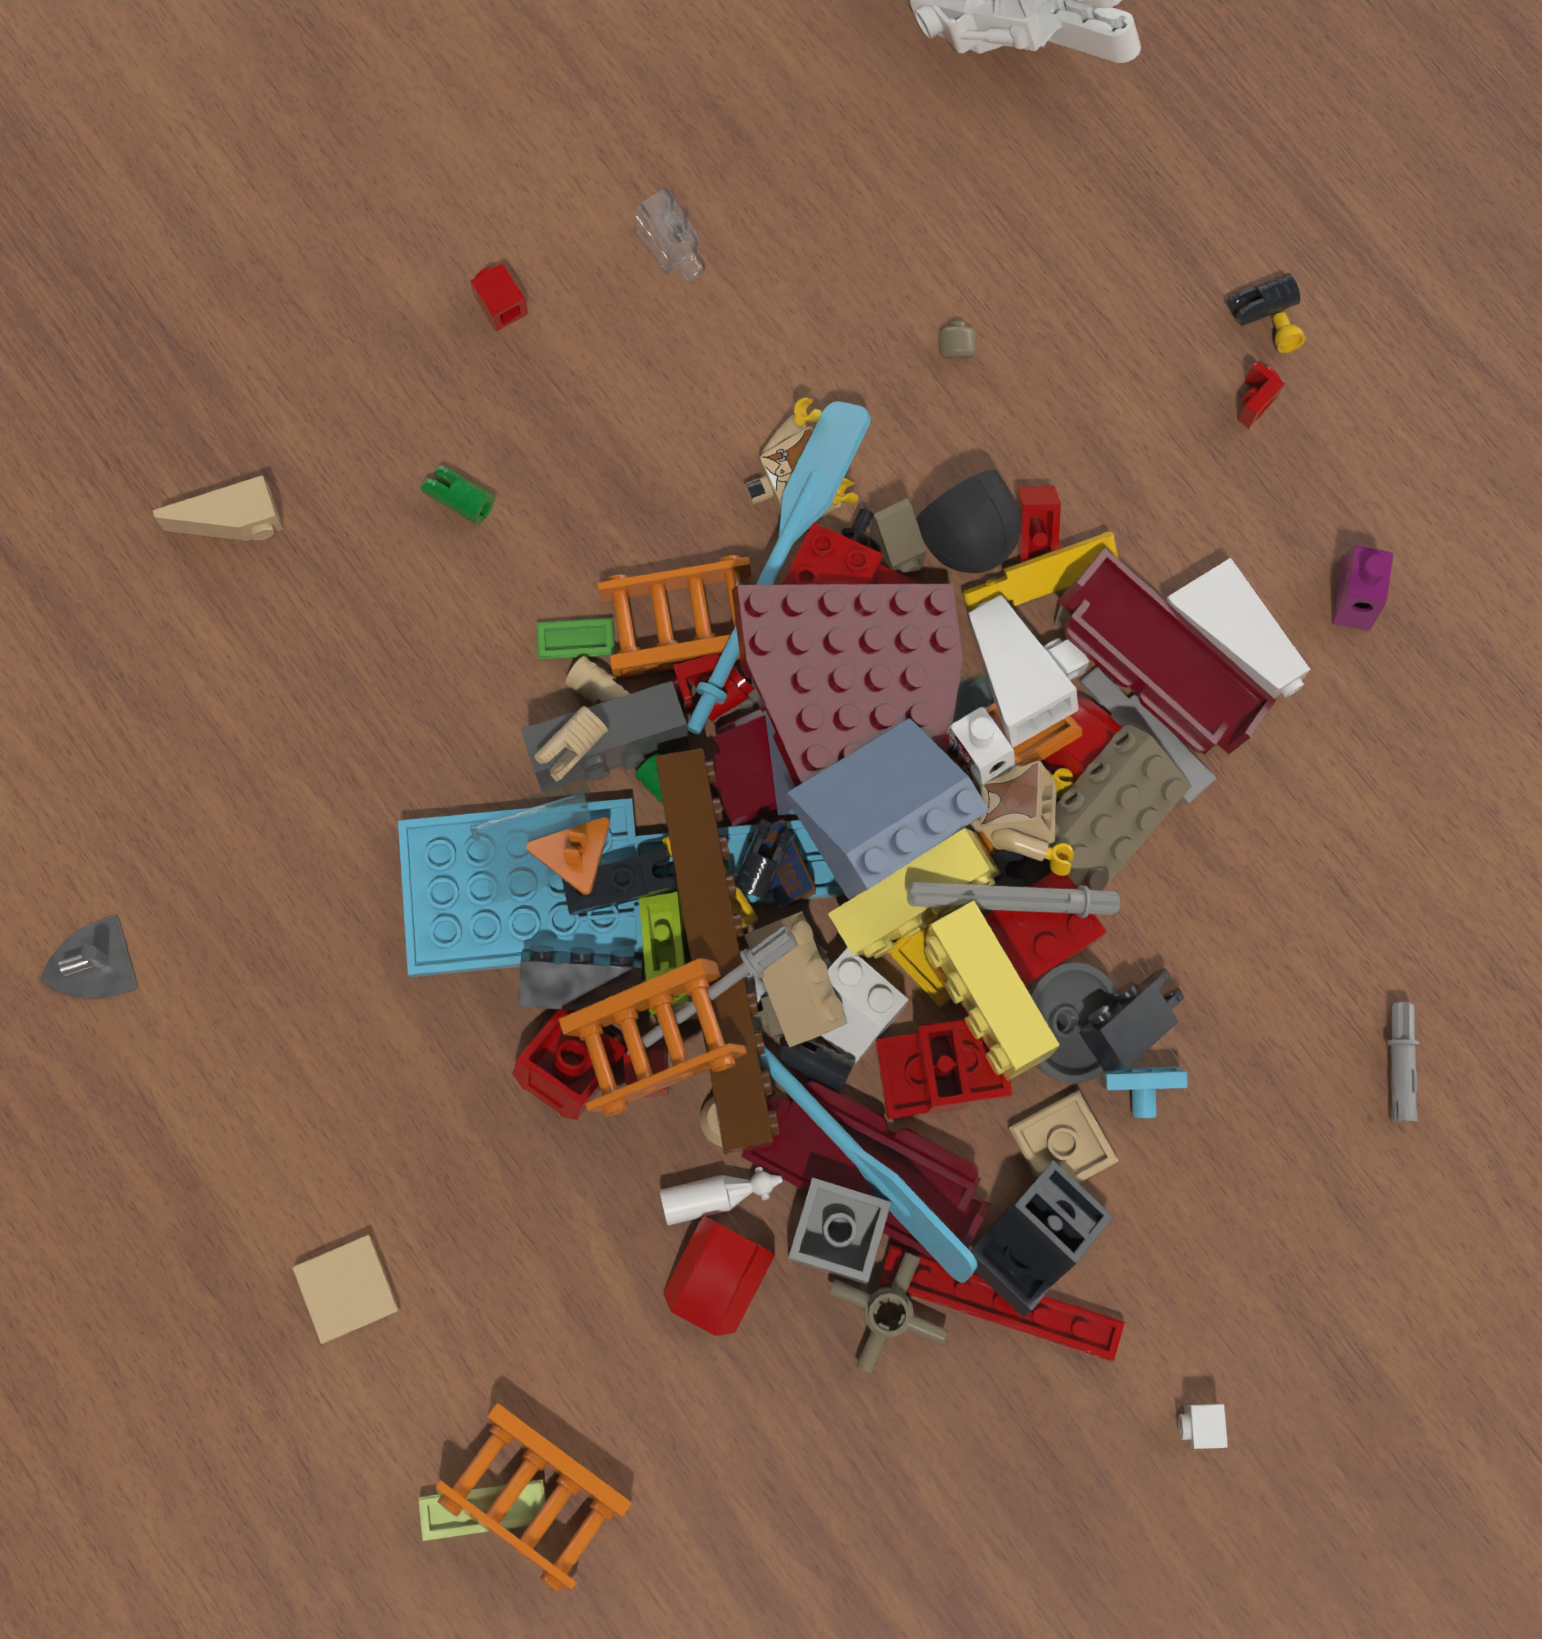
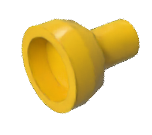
(1288, 336)

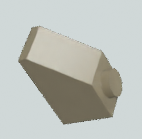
(898, 538)

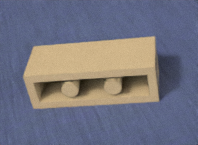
(800, 984)

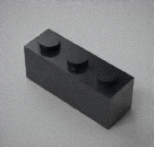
(574, 977)

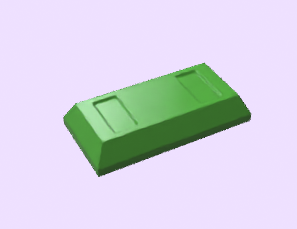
(575, 639)

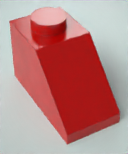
(1040, 521)

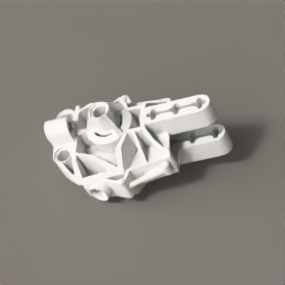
(1029, 24)

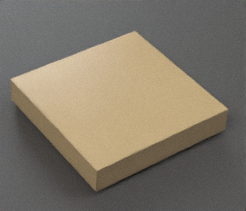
(1067, 1136)
(346, 1289)

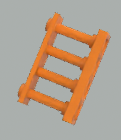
(632, 661)
(624, 1011)
(571, 1480)

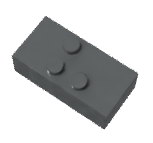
(637, 730)

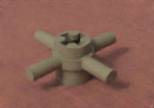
(894, 1327)

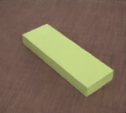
(440, 1523)

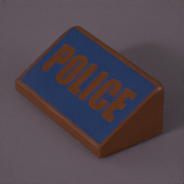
(792, 879)

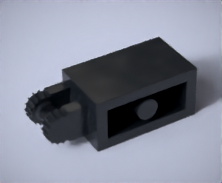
(1132, 1022)

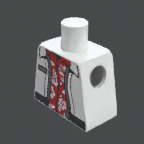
(979, 746)

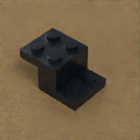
(1039, 1238)

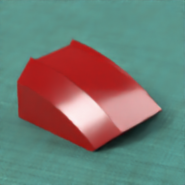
(1097, 732)
(560, 1067)
(717, 1278)

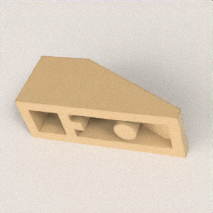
(233, 512)

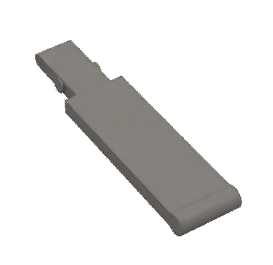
(1131, 712)

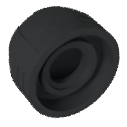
(972, 524)

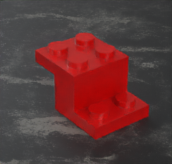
(936, 1071)

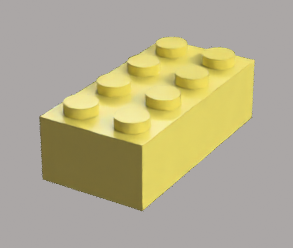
(882, 913)
(989, 991)

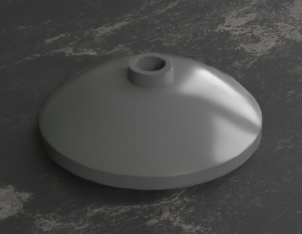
(1072, 995)

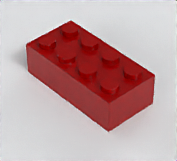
(1039, 939)

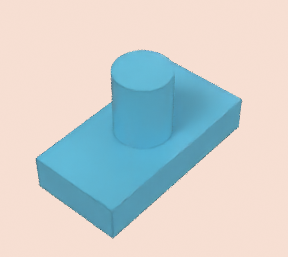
(1144, 1084)

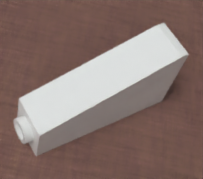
(1240, 625)
(1021, 674)

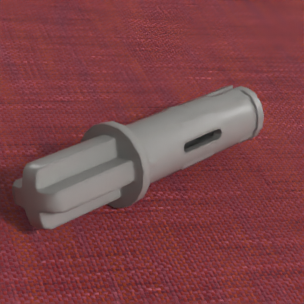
(1403, 1063)

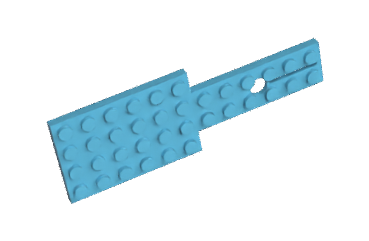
(459, 929)

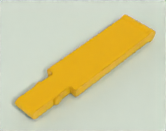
(1041, 574)

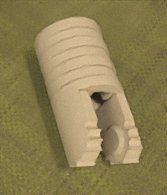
(593, 682)
(577, 736)

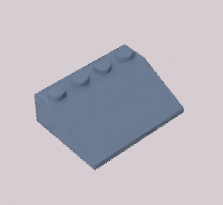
(885, 806)

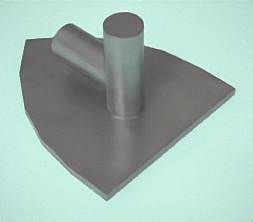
(92, 963)

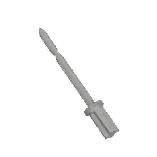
(754, 961)

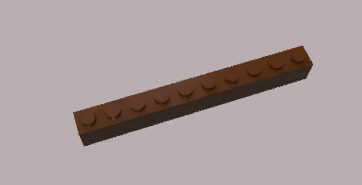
(713, 935)

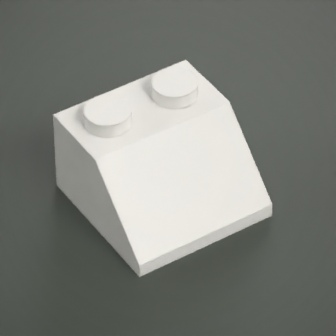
(867, 1004)

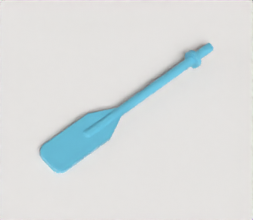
(803, 502)
(885, 1183)

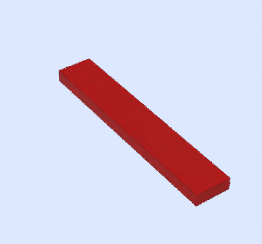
(1048, 1320)

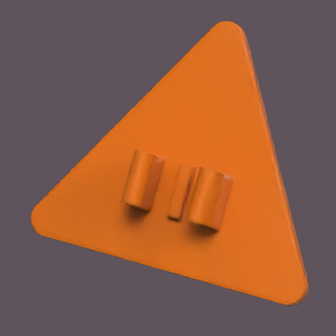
(573, 852)

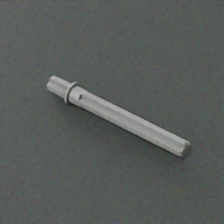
(1075, 901)

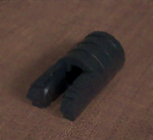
(1265, 299)
(761, 866)
(818, 1063)

